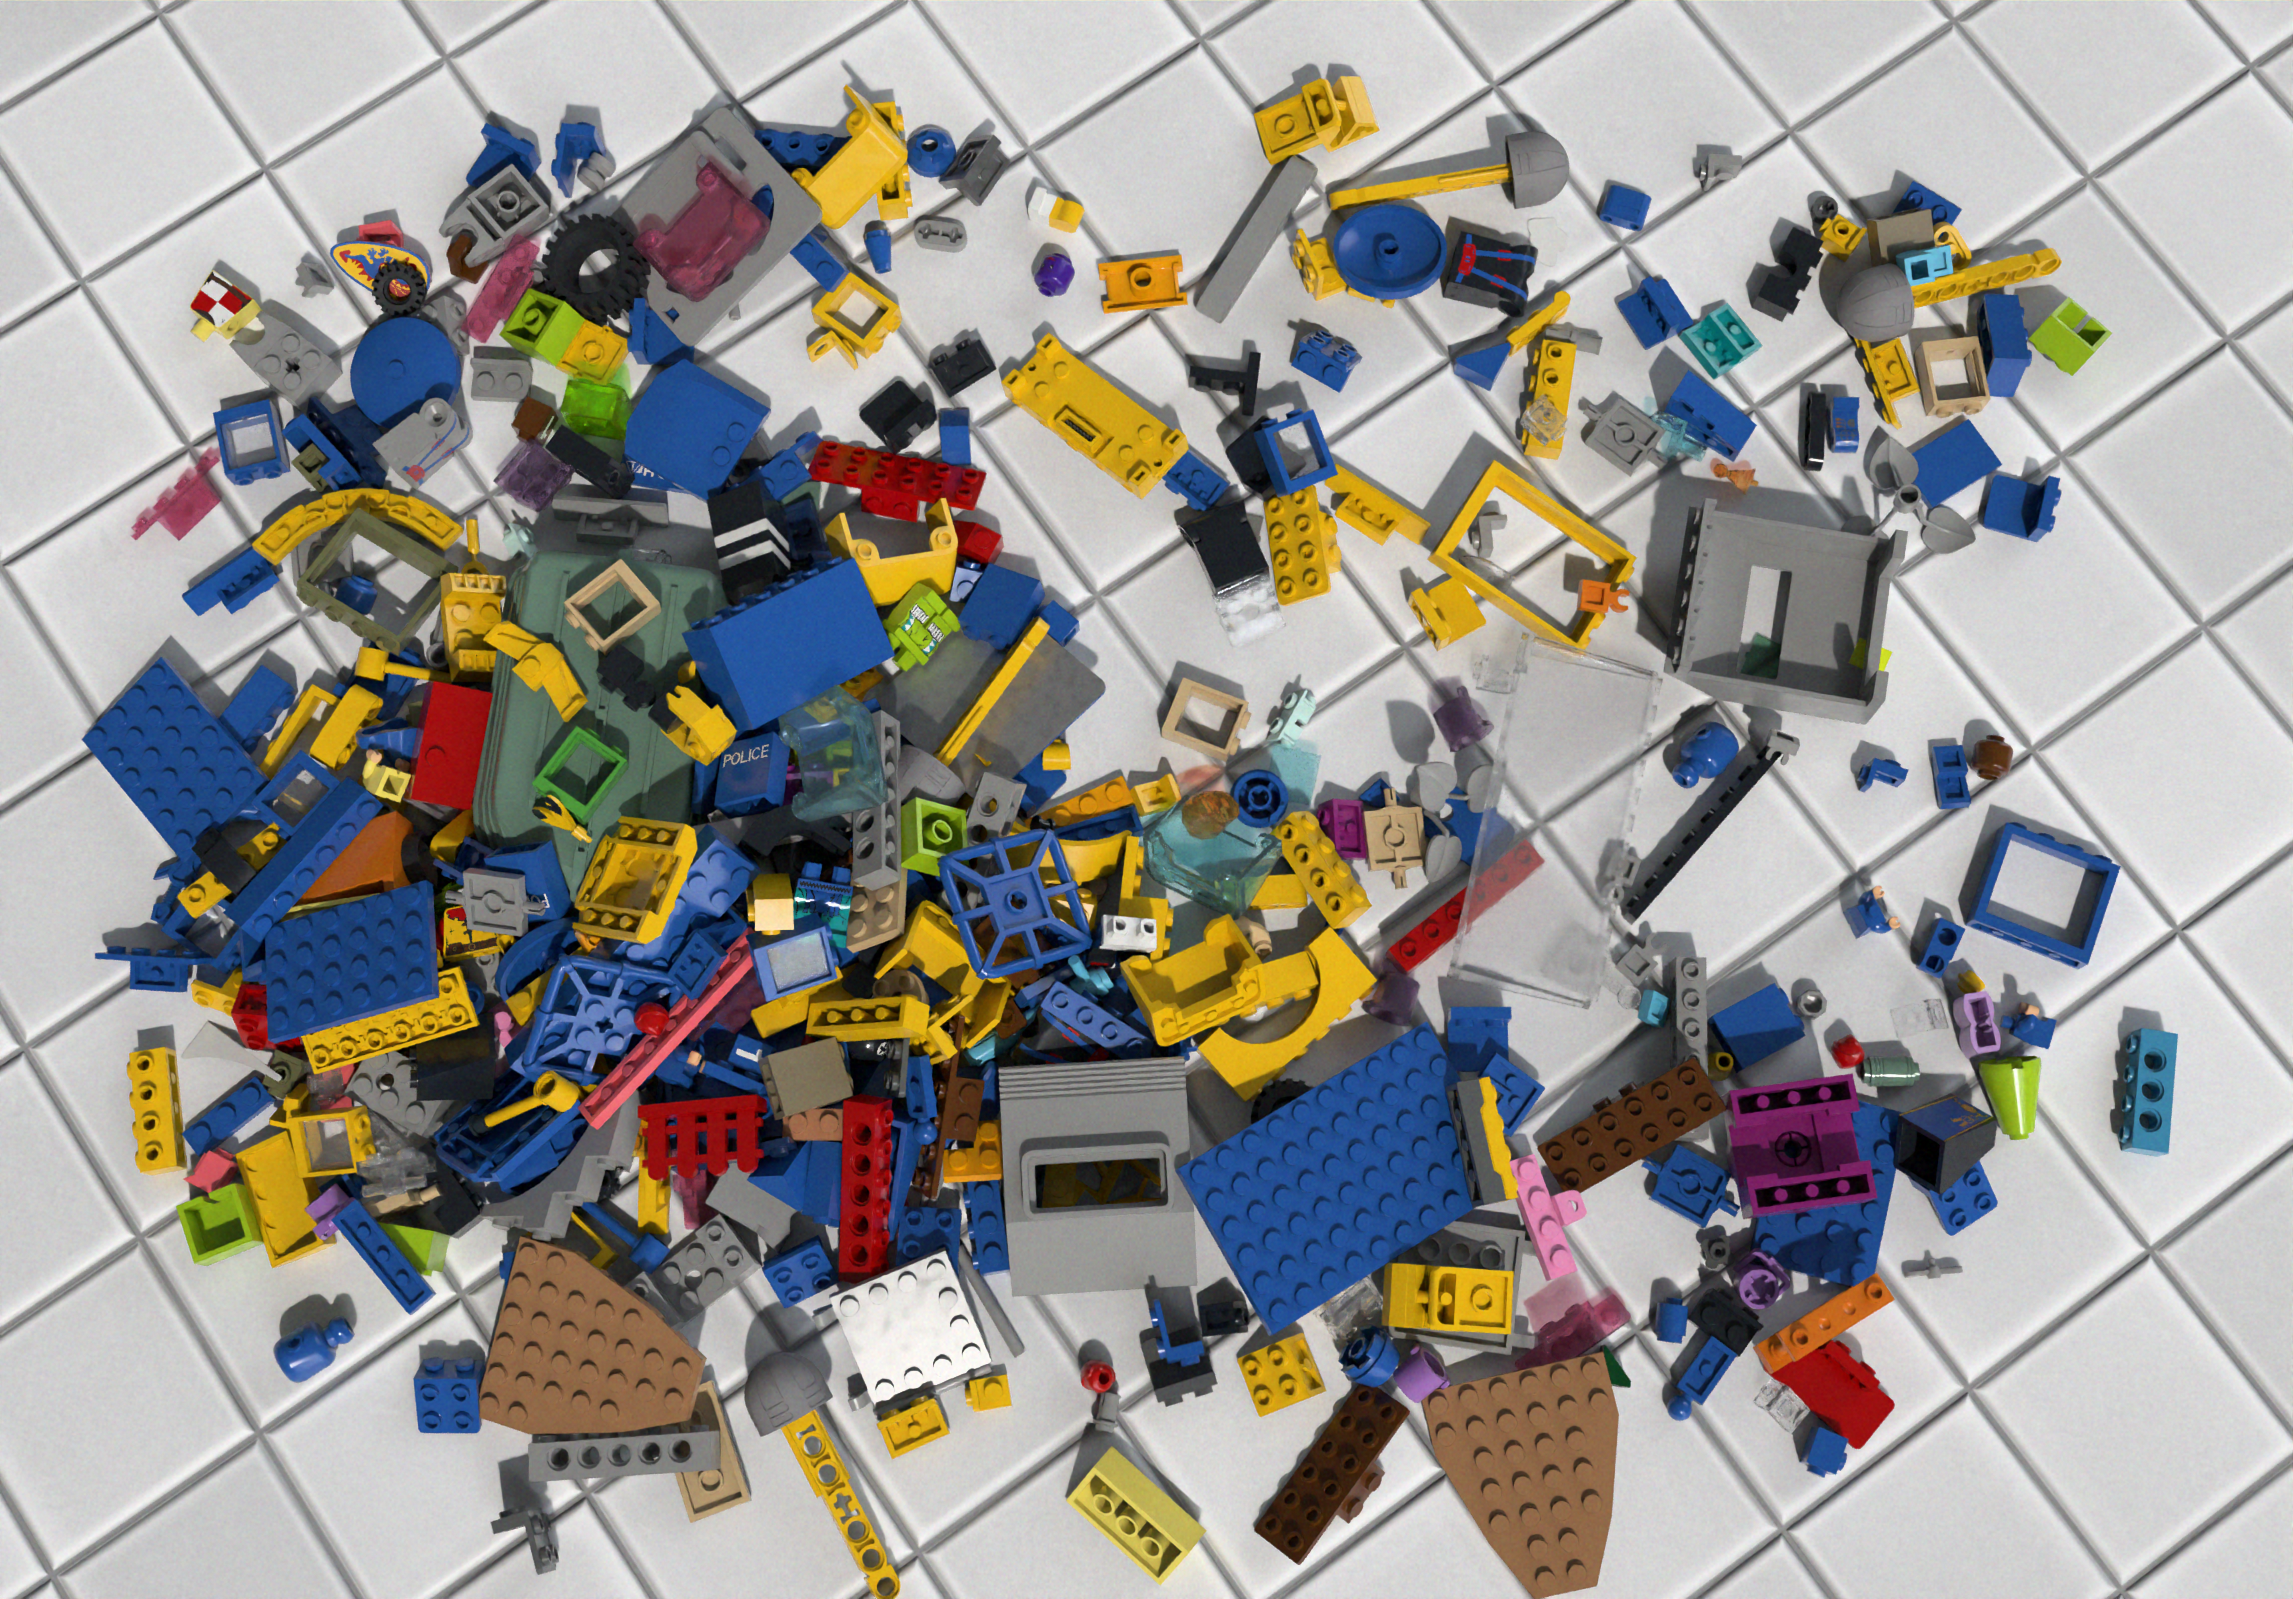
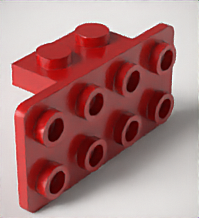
(1838, 1391)

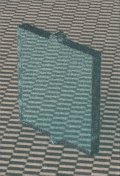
(1297, 771)

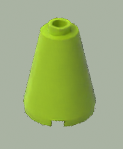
(2013, 1092)

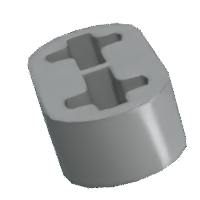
(940, 236)

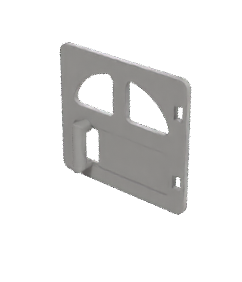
(674, 189)

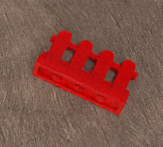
(687, 1129)

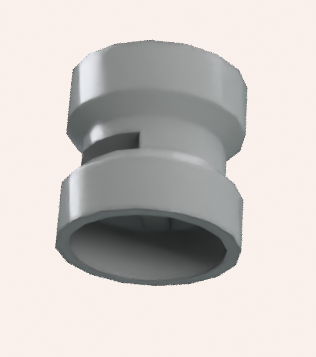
(596, 172)

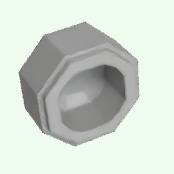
(1811, 1004)

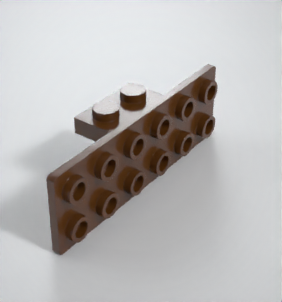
(957, 1112)
(1631, 1126)
(1334, 1474)

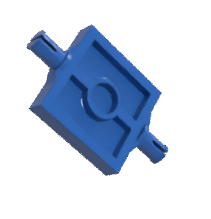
(1690, 1186)

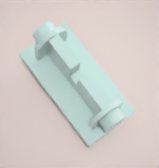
(518, 541)
(1296, 708)

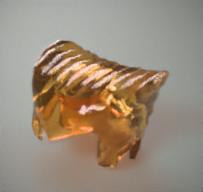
(1209, 814)

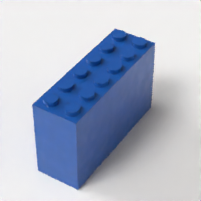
(788, 642)

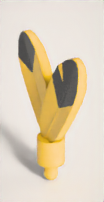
(559, 816)

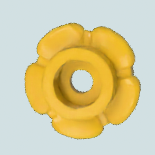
(1970, 982)

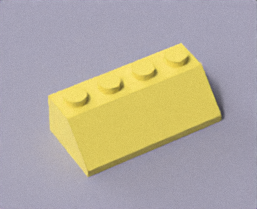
(1136, 1515)

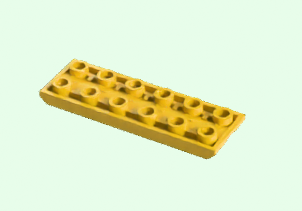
(395, 1028)

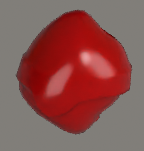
(651, 1018)
(1847, 1052)
(1097, 1375)

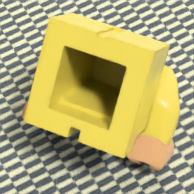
(385, 780)

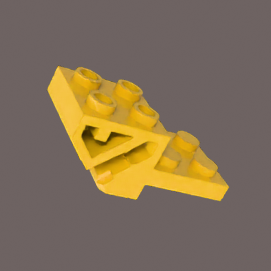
(1317, 117)
(1447, 1298)

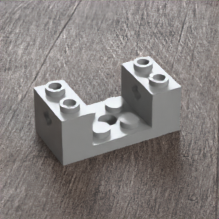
(716, 1254)

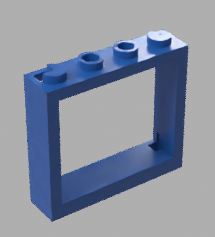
(2028, 938)

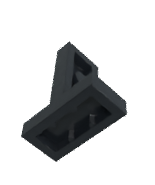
(1229, 381)

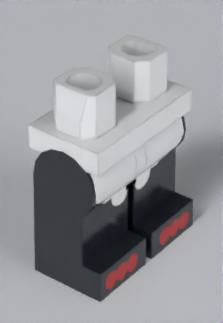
(1119, 939)

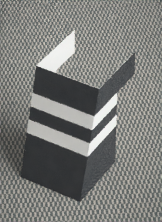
(749, 537)

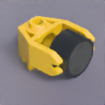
(692, 724)

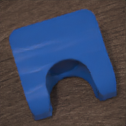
(391, 736)

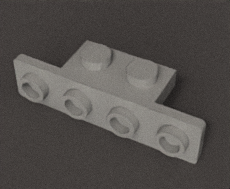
(609, 519)

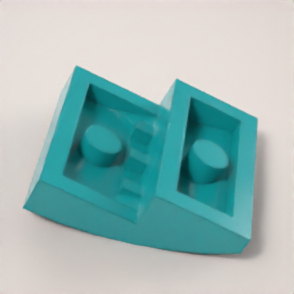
(1720, 341)

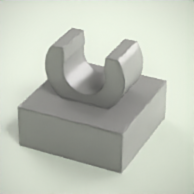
(314, 279)
(1781, 742)

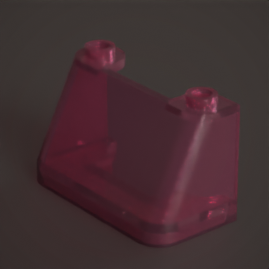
(706, 238)

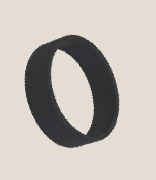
(411, 860)

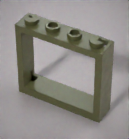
(394, 543)

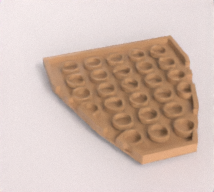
(583, 1352)
(1535, 1466)

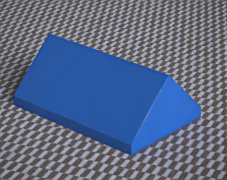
(785, 1175)

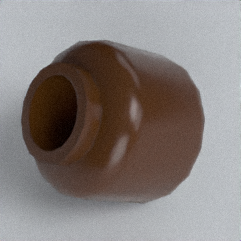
(1992, 758)

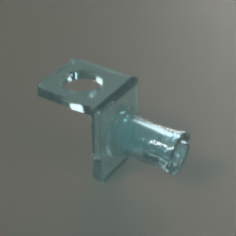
(1678, 441)

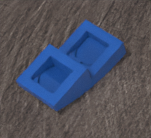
(1950, 778)

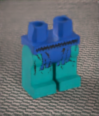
(825, 897)

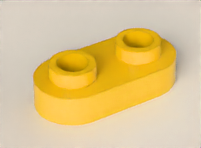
(1954, 239)

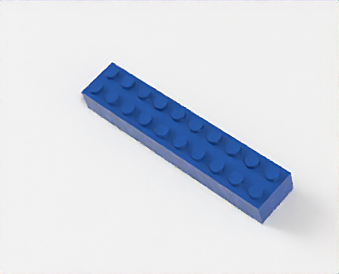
(712, 885)

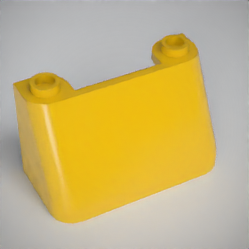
(1197, 984)

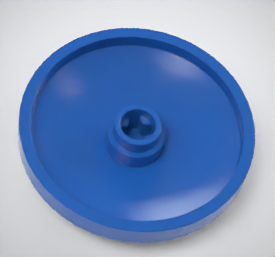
(1389, 252)
(402, 368)
(535, 955)

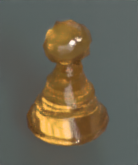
(1740, 478)

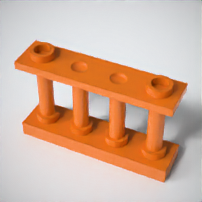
(1823, 1323)

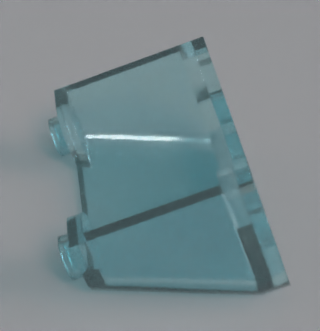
(835, 756)
(1212, 872)

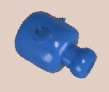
(1705, 754)
(311, 1348)

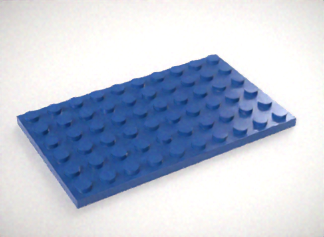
(1335, 1179)

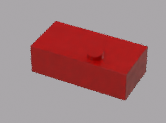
(448, 745)

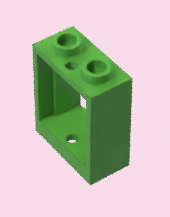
(591, 740)

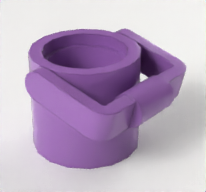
(326, 1208)
(1757, 1283)
(1420, 1374)

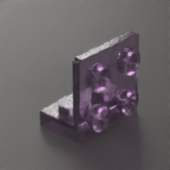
(534, 477)

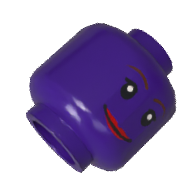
(1054, 275)

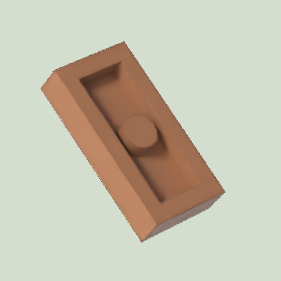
(815, 1125)

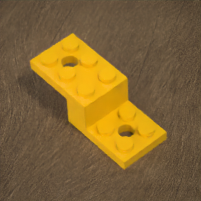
(1135, 906)

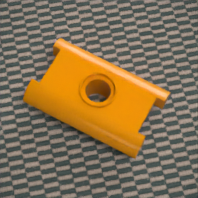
(1127, 296)

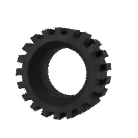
(575, 247)

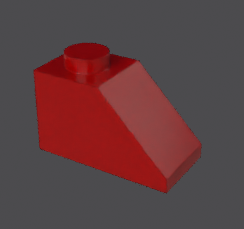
(978, 542)

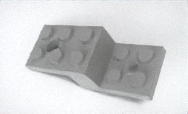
(400, 1100)

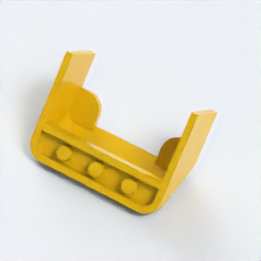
(857, 167)
(893, 577)
(938, 951)

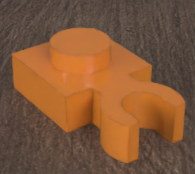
(1597, 598)

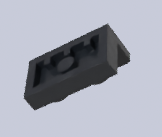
(961, 367)
(1724, 1320)

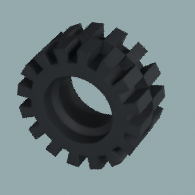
(387, 302)

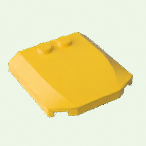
(635, 879)

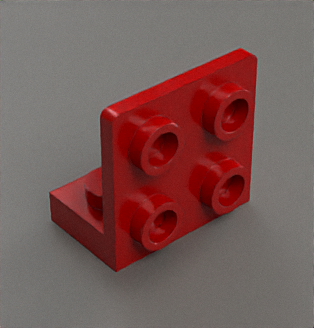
(251, 1021)

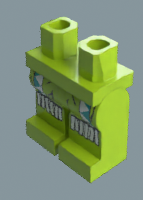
(918, 626)

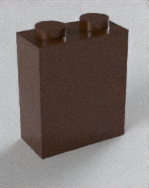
(1012, 949)

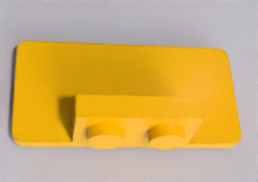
(1301, 546)

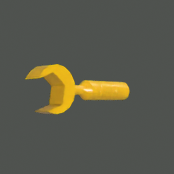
(473, 549)

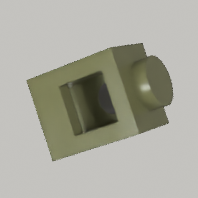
(309, 463)
(294, 1074)

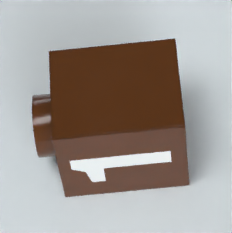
(534, 421)

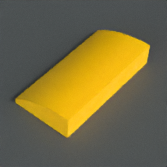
(280, 1200)

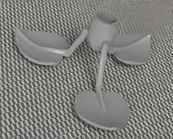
(1898, 468)
(1433, 788)

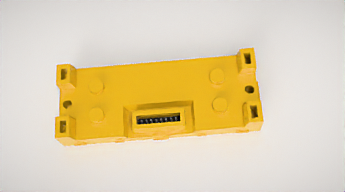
(1095, 417)

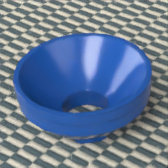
(930, 163)

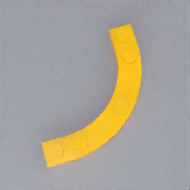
(339, 506)

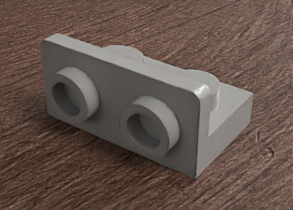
(501, 379)

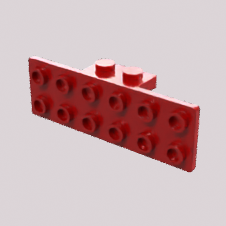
(895, 483)

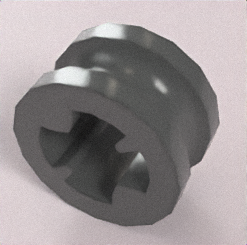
(1831, 205)

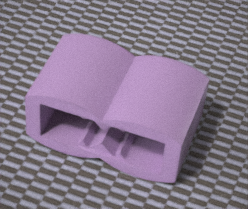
(1975, 1018)

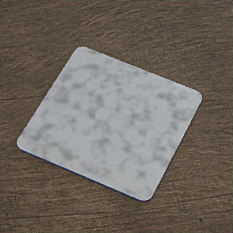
(1026, 718)

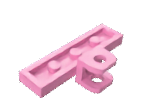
(1546, 1217)

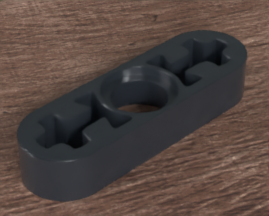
(1814, 431)

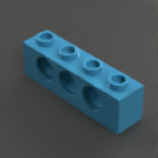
(2162, 1049)

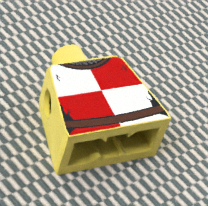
(221, 308)

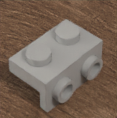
(448, 316)

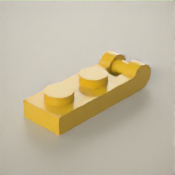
(1538, 322)

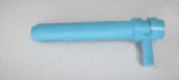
(991, 1045)

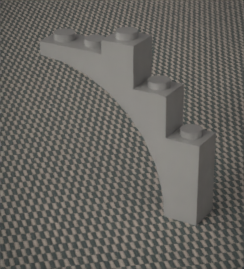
(578, 1179)

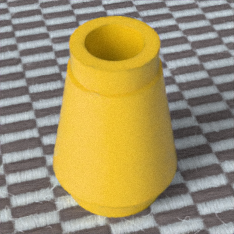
(1715, 1071)

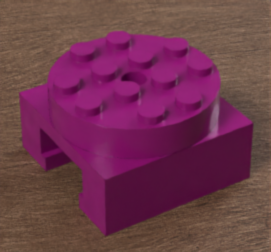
(1819, 1125)

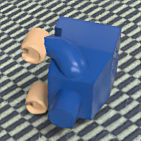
(1867, 915)
(2028, 1027)
(681, 1065)

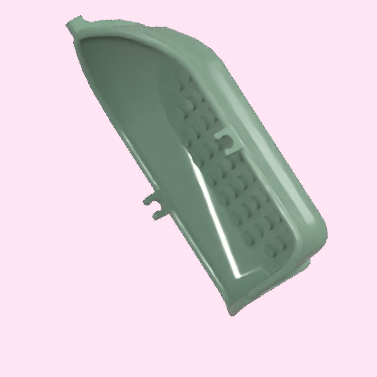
(528, 729)

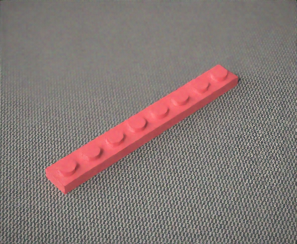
(654, 1049)

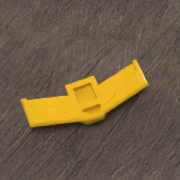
(539, 666)

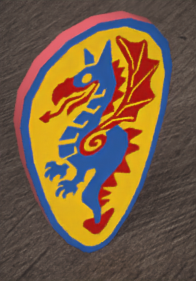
(365, 259)

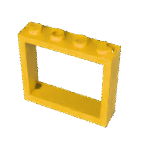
(295, 725)

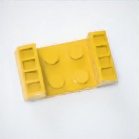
(468, 613)

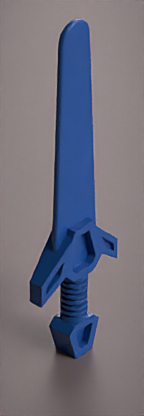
(181, 876)

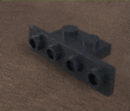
(862, 978)

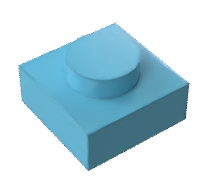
(1653, 1008)

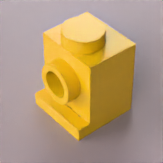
(1841, 237)

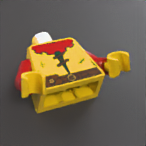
(460, 943)

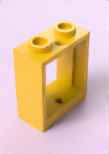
(832, 302)

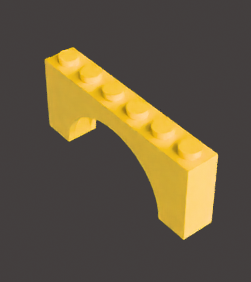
(1250, 1066)

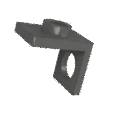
(753, 457)

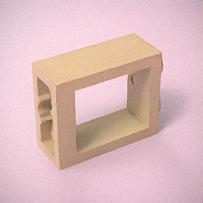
(1949, 350)
(617, 572)
(1191, 688)

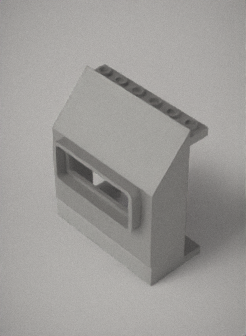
(1832, 601)
(1089, 1117)

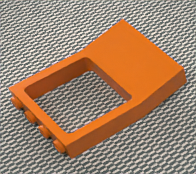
(367, 864)

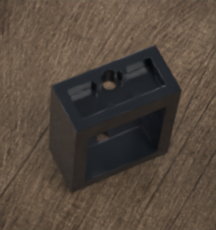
(590, 462)

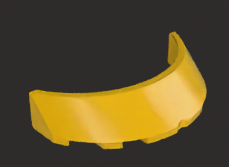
(1084, 858)

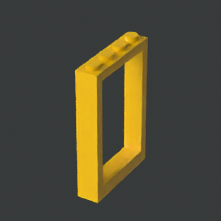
(1499, 476)

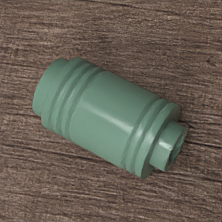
(1889, 1071)

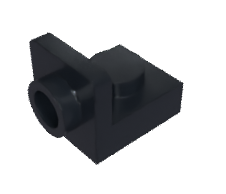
(1224, 1318)

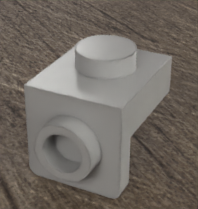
(1482, 538)

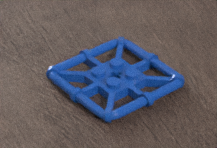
(1005, 918)
(593, 1007)

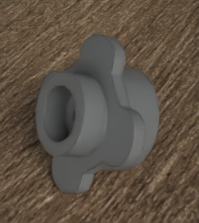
(1711, 1257)

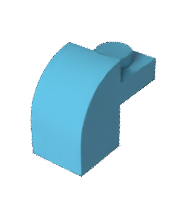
(1925, 264)

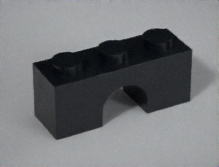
(1797, 255)
(462, 1208)

